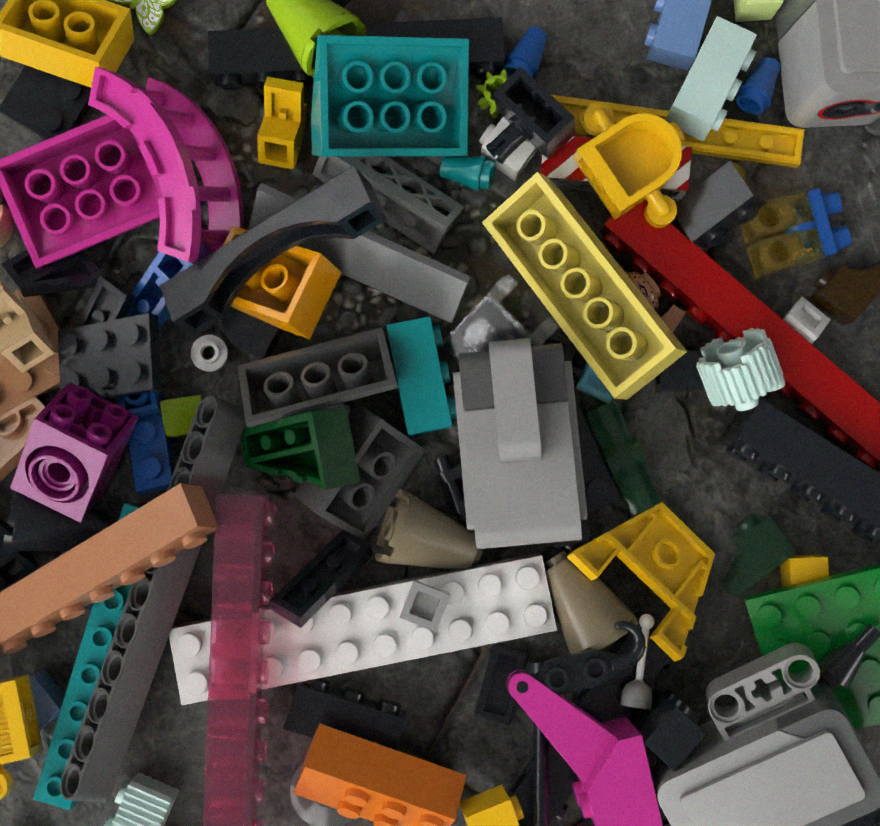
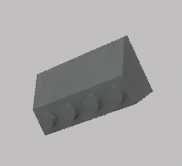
(316, 377)

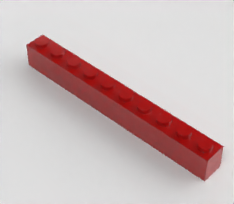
(730, 308)

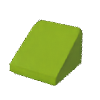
(179, 414)

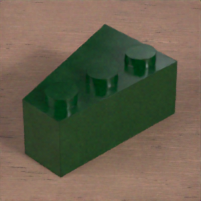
(305, 446)

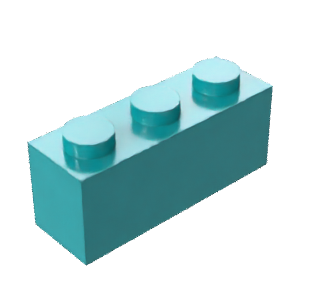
(421, 376)

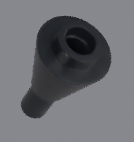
(843, 663)

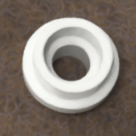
(218, 359)

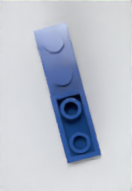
(148, 444)

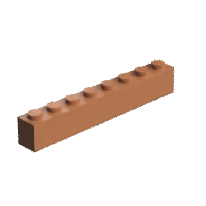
(103, 563)

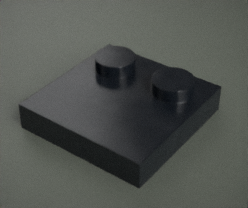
(45, 103)

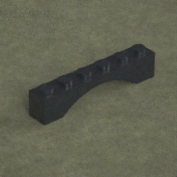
(206, 289)

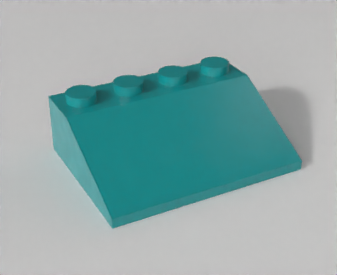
(390, 96)

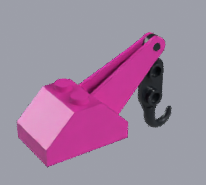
(606, 756)

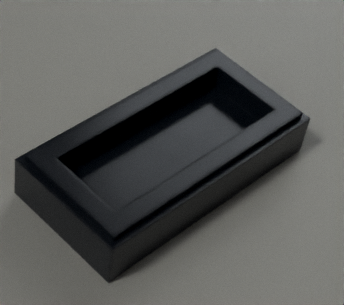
(494, 697)

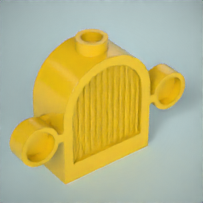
(631, 161)
(18, 726)

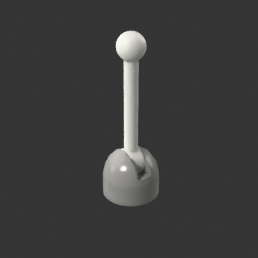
(637, 692)

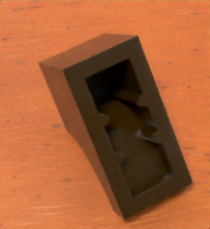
(846, 291)

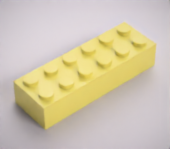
(583, 287)

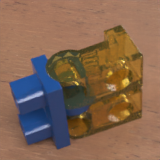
(806, 231)

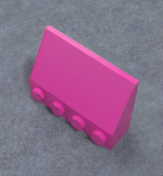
(79, 189)

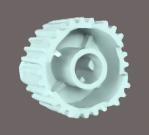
(740, 370)

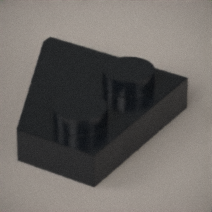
(63, 275)

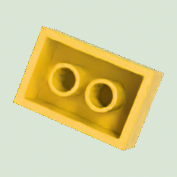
(66, 36)

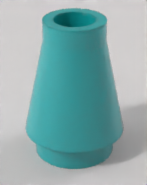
(470, 171)

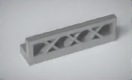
(404, 211)

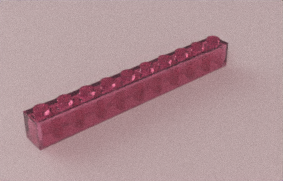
(237, 660)

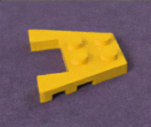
(665, 559)

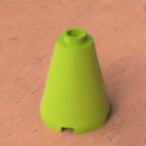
(305, 19)

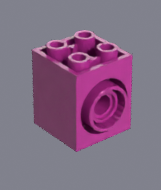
(73, 451)

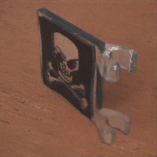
(492, 323)

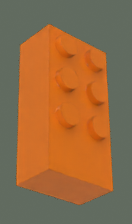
(377, 782)

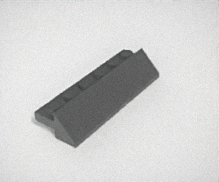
(380, 263)

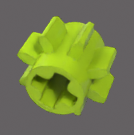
(490, 86)

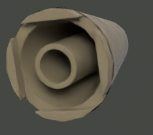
(424, 537)
(584, 606)

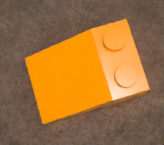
(288, 289)

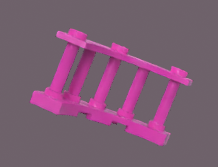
(172, 136)

